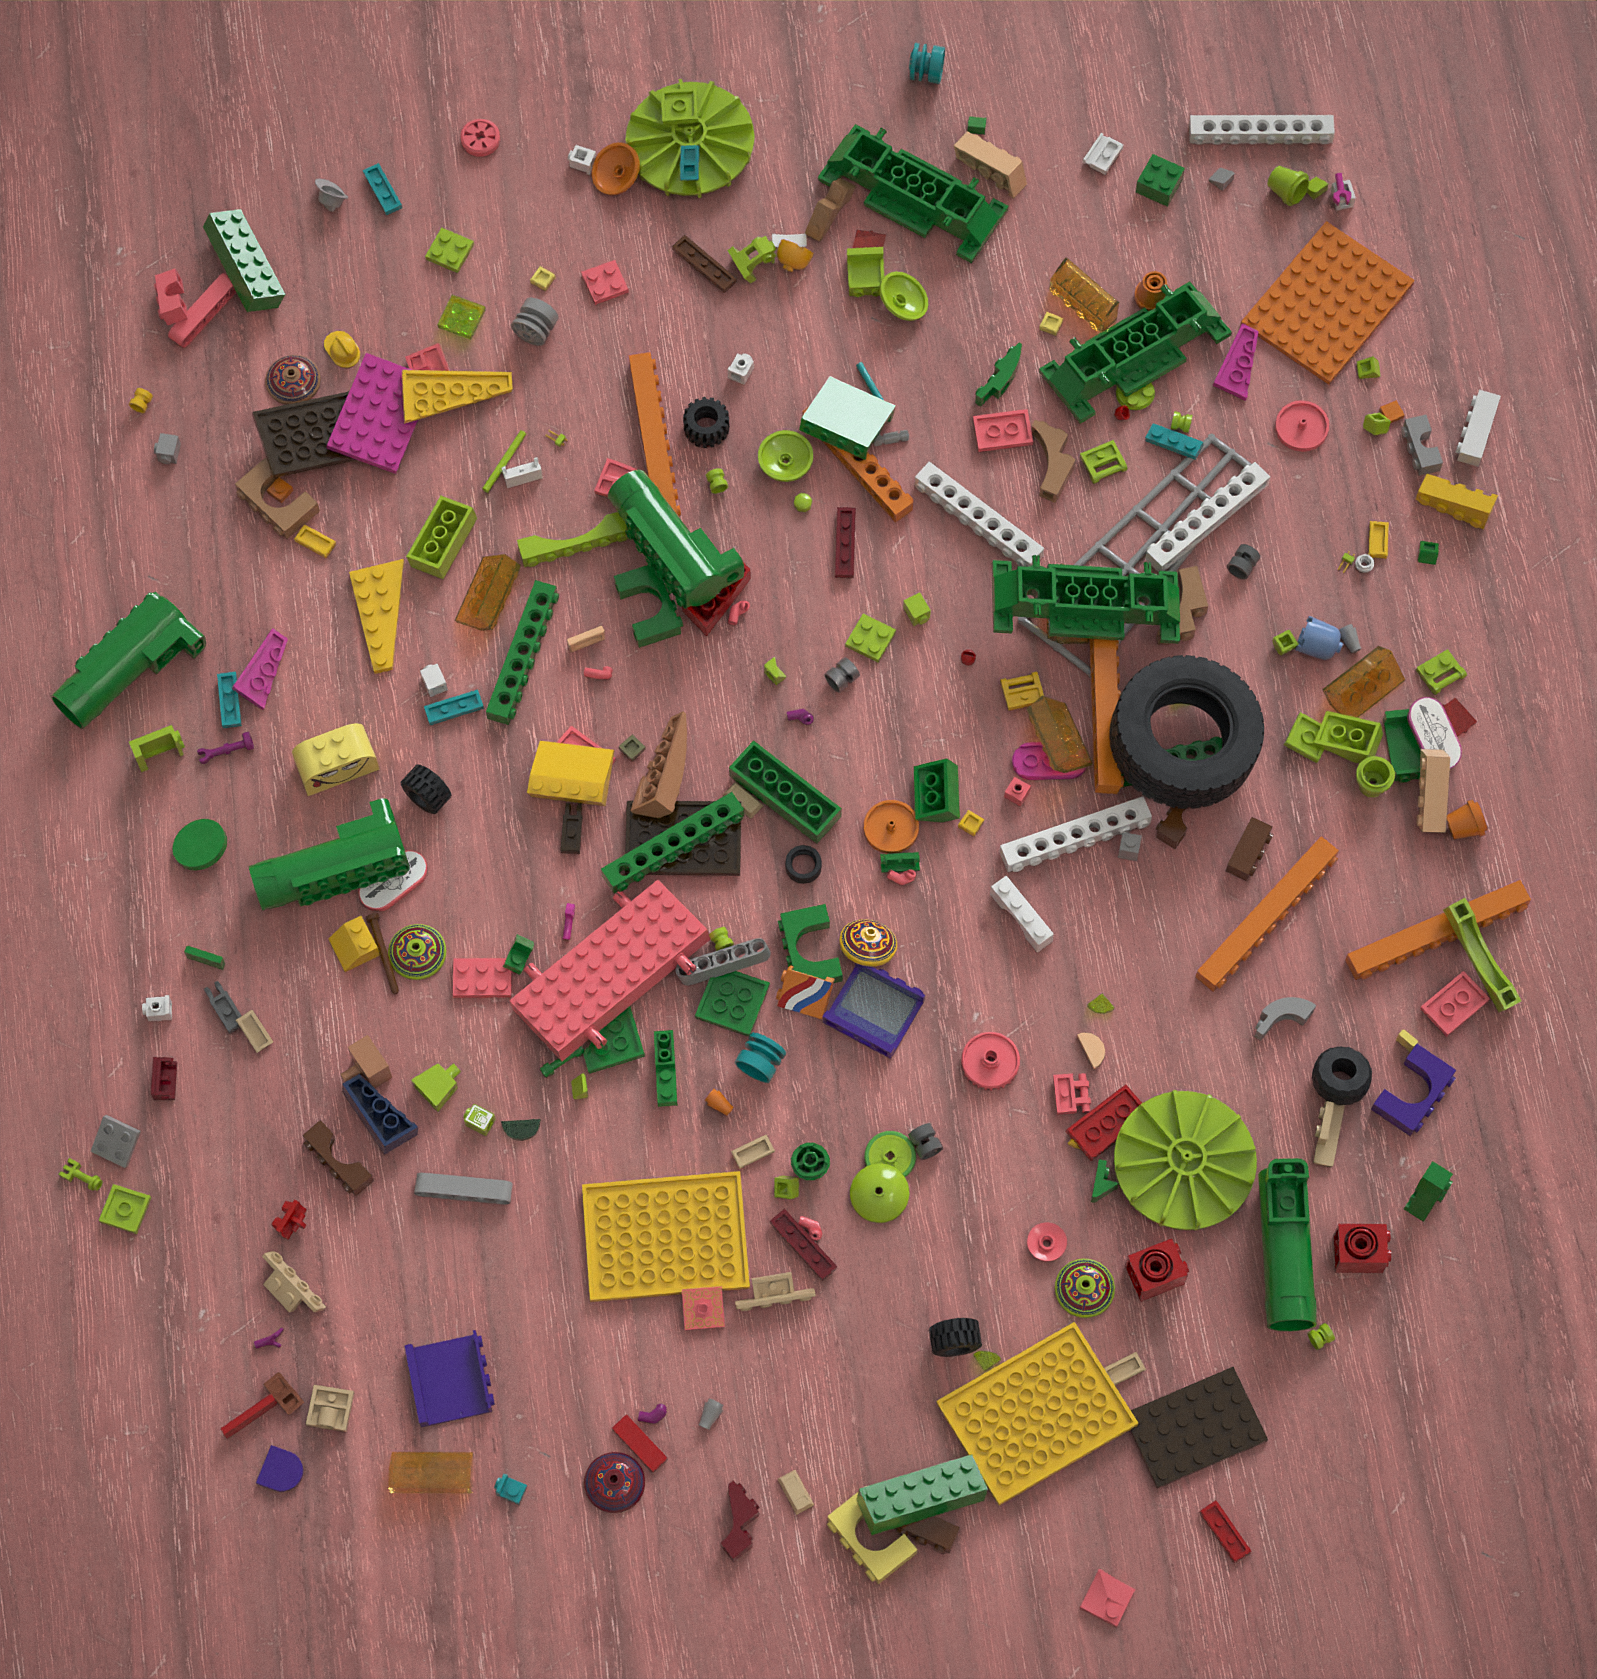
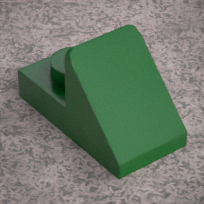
(518, 954)
(1101, 1186)

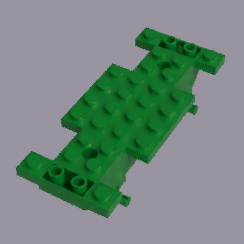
(914, 191)
(1134, 350)
(1085, 599)

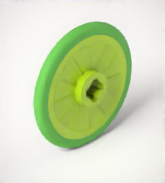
(893, 1143)

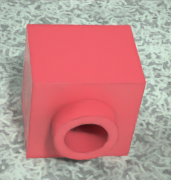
(1017, 796)

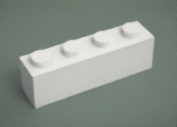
(1478, 429)

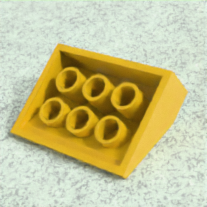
(571, 773)

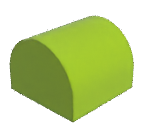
(1284, 642)

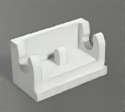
(522, 473)

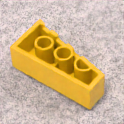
(1456, 500)

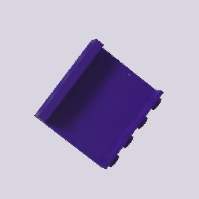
(449, 1380)

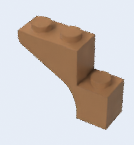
(828, 208)

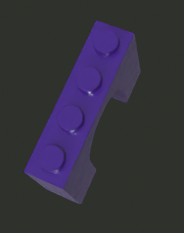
(1408, 1115)

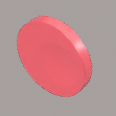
(1302, 426)

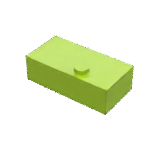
(441, 537)

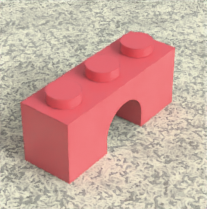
(171, 305)

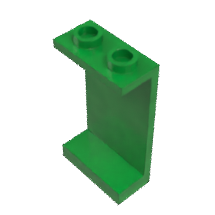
(1402, 746)

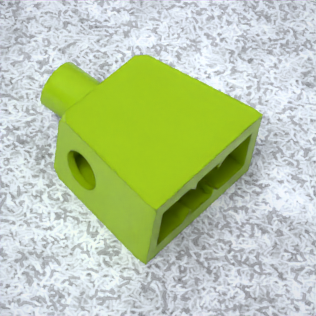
(437, 1084)

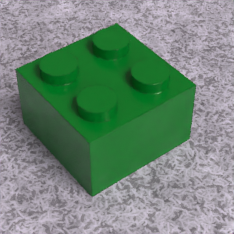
(1160, 180)

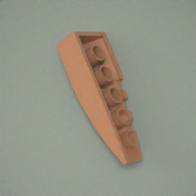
(661, 786)

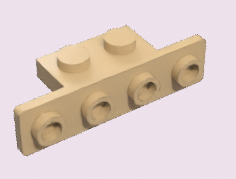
(1328, 1133)
(288, 1287)
(773, 1290)

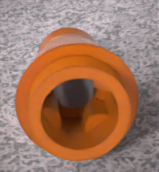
(718, 1102)

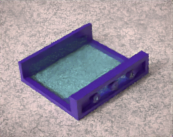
(875, 1009)

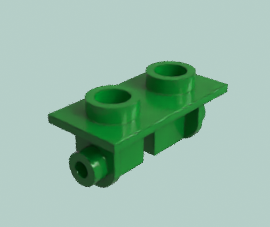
(900, 862)

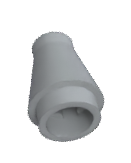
(1350, 638)
(711, 1411)

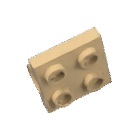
(330, 1408)

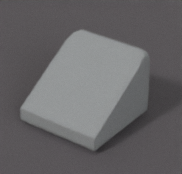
(1222, 178)

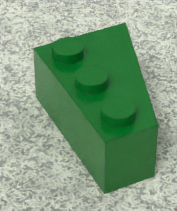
(1429, 1190)

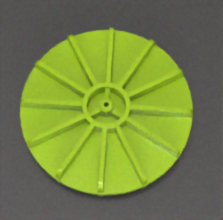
(722, 134)
(1185, 1160)

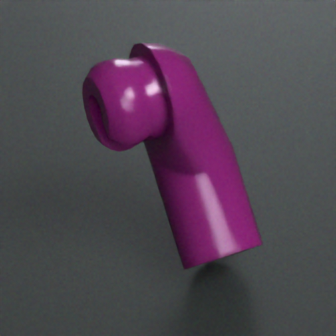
(802, 715)
(654, 1416)

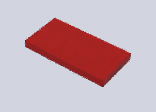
(1102, 1124)

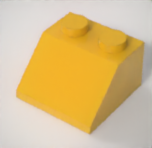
(354, 944)

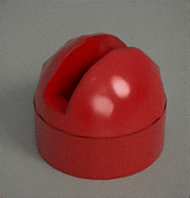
(1122, 413)
(966, 659)

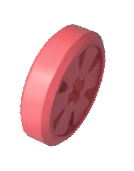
(485, 145)

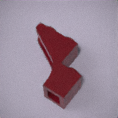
(743, 1513)

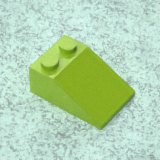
(1349, 736)

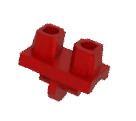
(292, 1220)

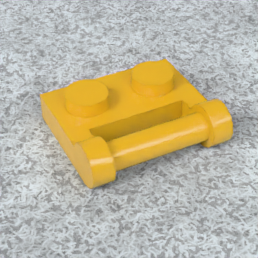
(1021, 696)

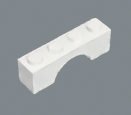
(1012, 900)

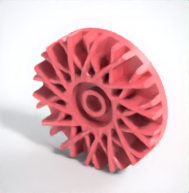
(986, 1073)

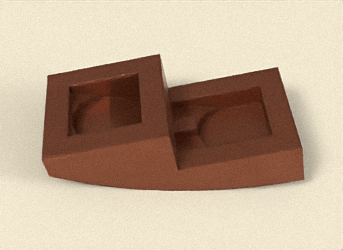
(283, 1393)

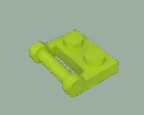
(1101, 456)
(1438, 667)

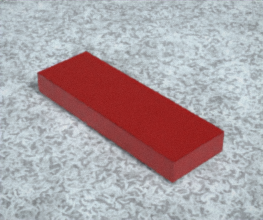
(248, 1416)
(639, 1443)
(1225, 1531)

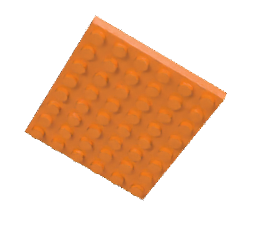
(1327, 302)

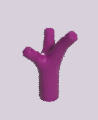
(270, 1340)

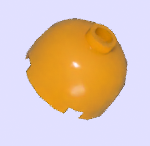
(793, 256)

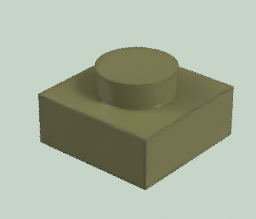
(632, 748)

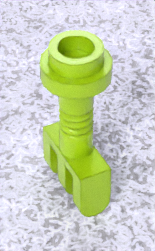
(94, 1182)

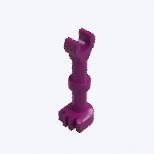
(227, 748)

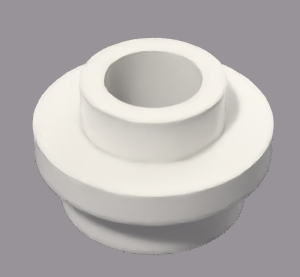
(1367, 559)

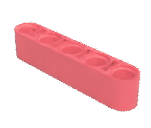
(203, 311)

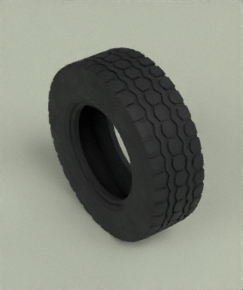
(1208, 688)

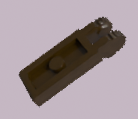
(571, 830)

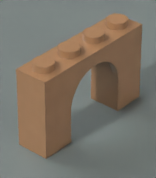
(284, 519)

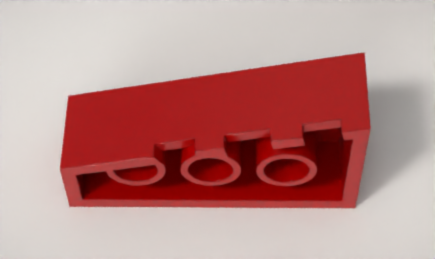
(709, 614)

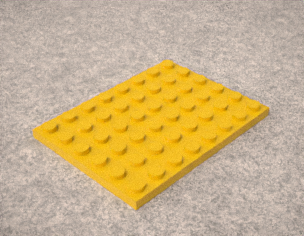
(665, 1236)
(1037, 1413)

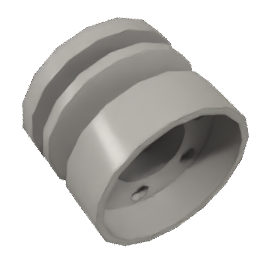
(534, 321)

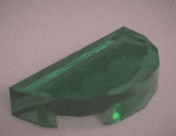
(521, 1129)

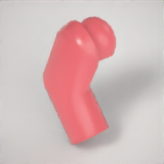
(605, 674)
(901, 878)

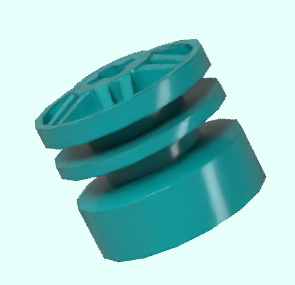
(927, 63)
(760, 1057)

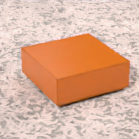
(1392, 411)

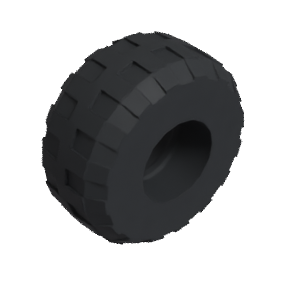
(1347, 1061)

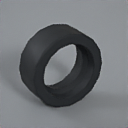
(803, 850)

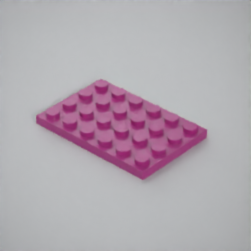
(373, 417)

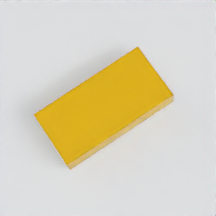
(1378, 539)
(315, 541)

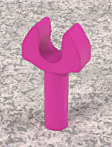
(1341, 192)
(569, 916)

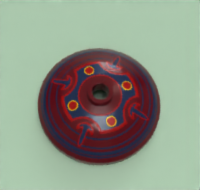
(615, 1496)

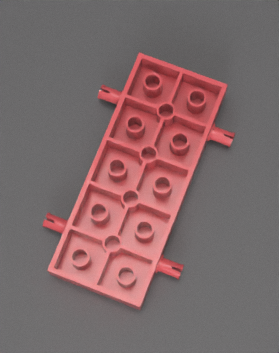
(609, 970)

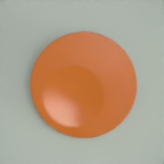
(891, 826)

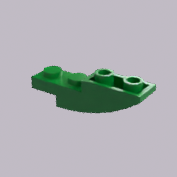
(1003, 376)
(665, 1068)

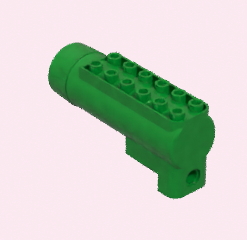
(681, 558)
(142, 640)
(364, 854)
(1287, 1246)

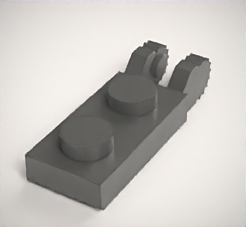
(224, 1008)

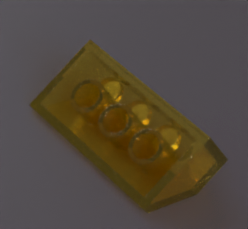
(1084, 296)
(488, 592)
(1364, 683)
(1058, 735)
(431, 1472)

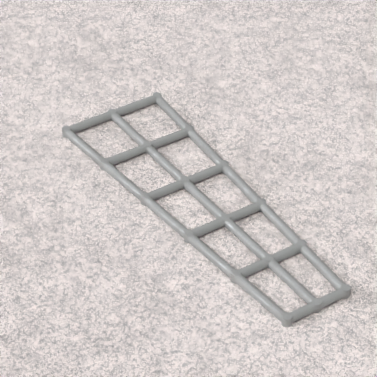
(1127, 568)

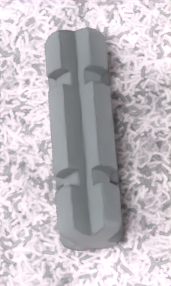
(893, 437)

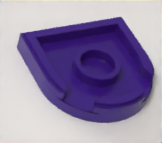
(280, 1470)

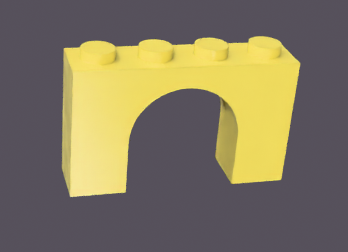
(878, 1563)

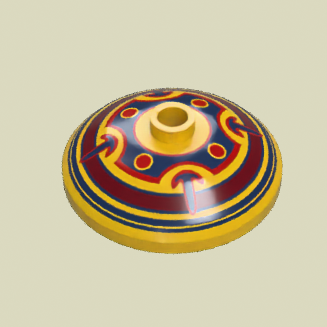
(868, 942)

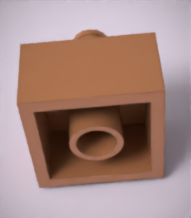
(367, 1063)

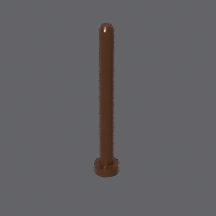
(373, 920)

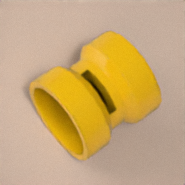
(140, 400)

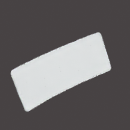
(799, 239)

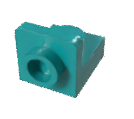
(510, 1489)

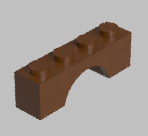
(1173, 828)
(354, 1175)

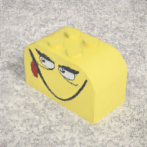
(334, 758)

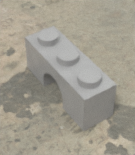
(1424, 459)

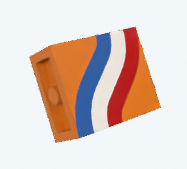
(804, 993)

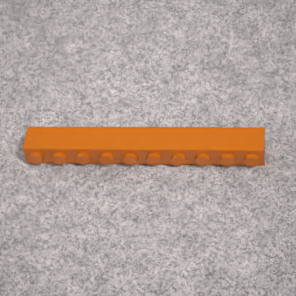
(651, 426)
(1104, 701)
(1267, 914)
(1434, 931)

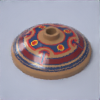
(293, 388)

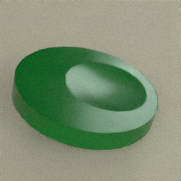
(199, 844)

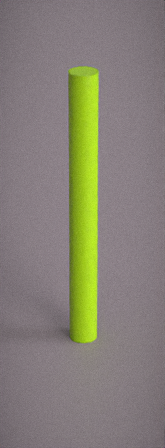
(503, 462)

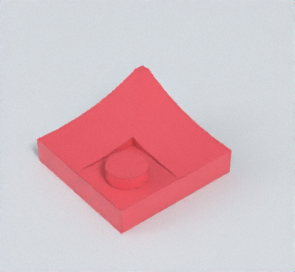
(428, 359)
(610, 474)
(1107, 1598)

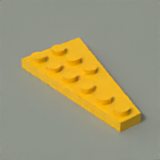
(436, 392)
(378, 602)

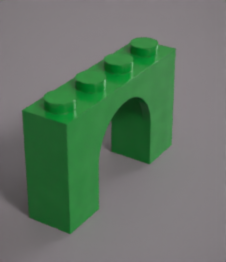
(666, 622)
(794, 926)

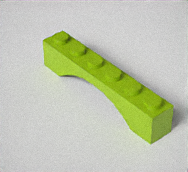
(538, 549)
(1467, 930)

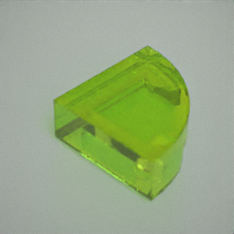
(1101, 1005)
(986, 1359)

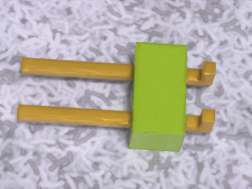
(559, 441)
(1347, 558)

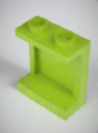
(865, 271)
(155, 744)

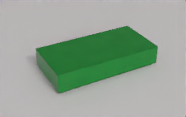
(204, 957)

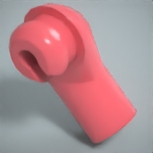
(737, 610)
(813, 1227)

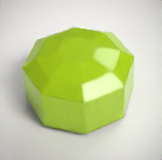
(802, 502)

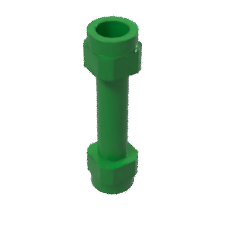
(548, 1069)

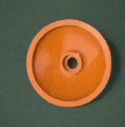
(610, 164)

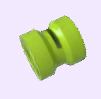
(1182, 422)
(717, 481)
(720, 938)
(1321, 1336)

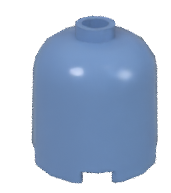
(1319, 639)

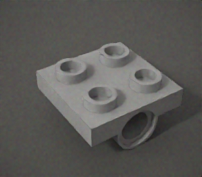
(115, 1141)

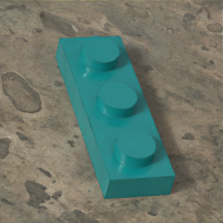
(382, 189)
(1174, 441)
(229, 700)
(453, 707)

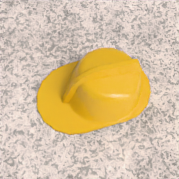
(342, 349)

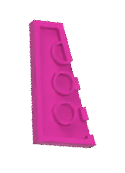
(1237, 366)
(262, 668)

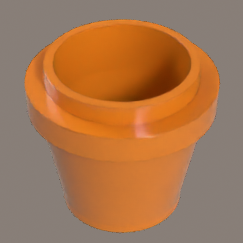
(1148, 290)
(1467, 821)

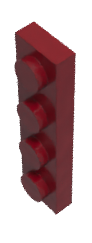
(845, 542)
(803, 1244)

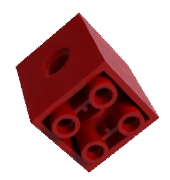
(1373, 1245)
(1165, 1260)

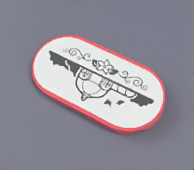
(385, 894)

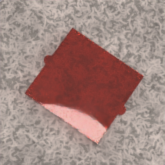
(868, 239)
(1459, 717)

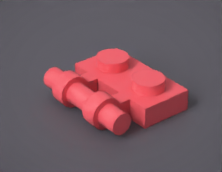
(1065, 1093)

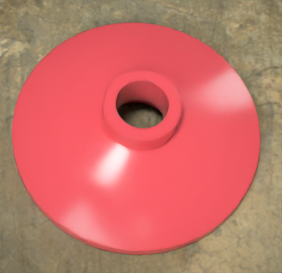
(1047, 1232)

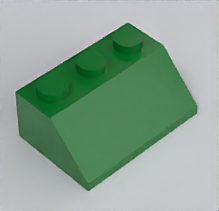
(936, 791)

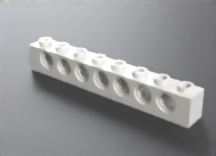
(1268, 123)
(975, 507)
(1163, 560)
(1137, 808)

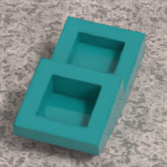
(689, 163)

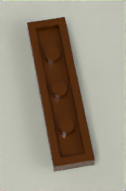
(704, 263)

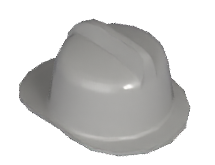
(330, 194)

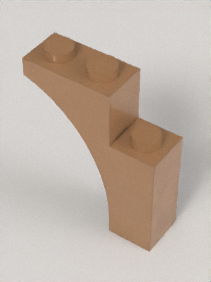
(1059, 464)
(1192, 602)

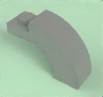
(1284, 1009)

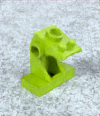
(745, 265)

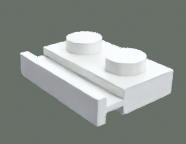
(1103, 154)

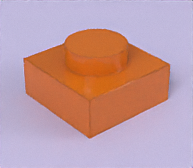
(280, 490)

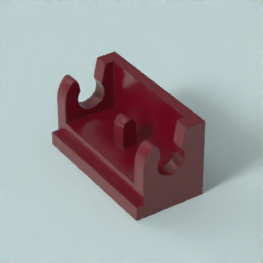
(163, 1078)

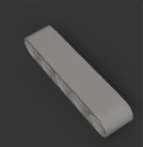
(732, 962)
(463, 1188)

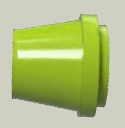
(1289, 184)
(1378, 770)

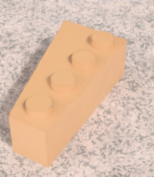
(992, 163)
(1433, 790)

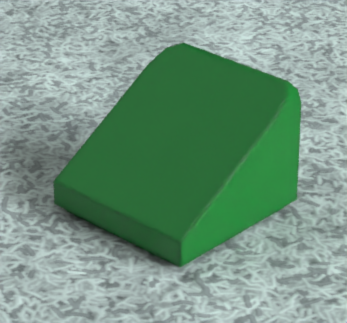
(976, 125)
(1428, 552)

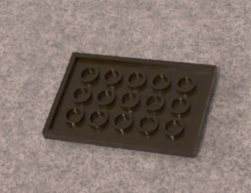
(298, 434)
(715, 857)
(1196, 1427)

